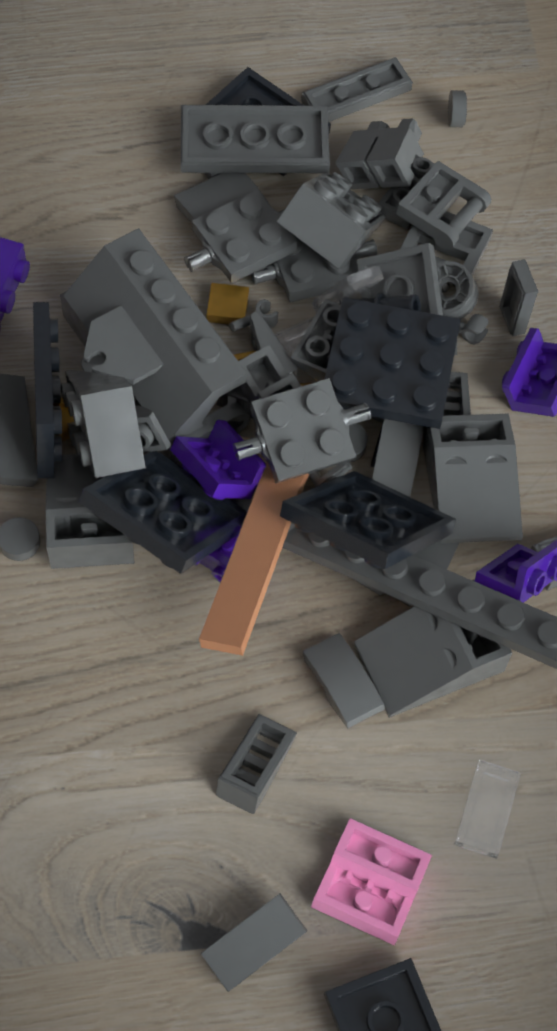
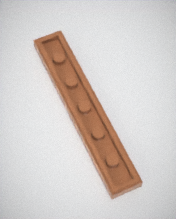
(250, 567)

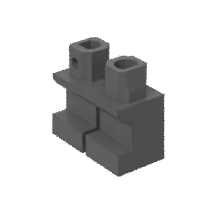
(381, 155)

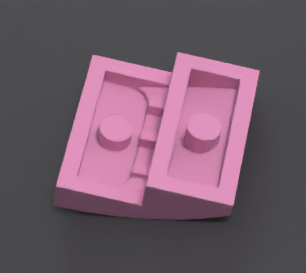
(371, 881)

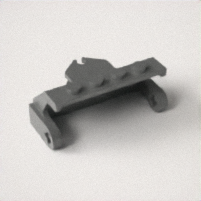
(152, 333)

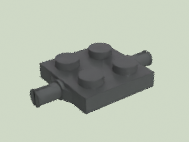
(241, 237)
(308, 273)
(302, 430)

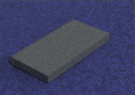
(254, 139)

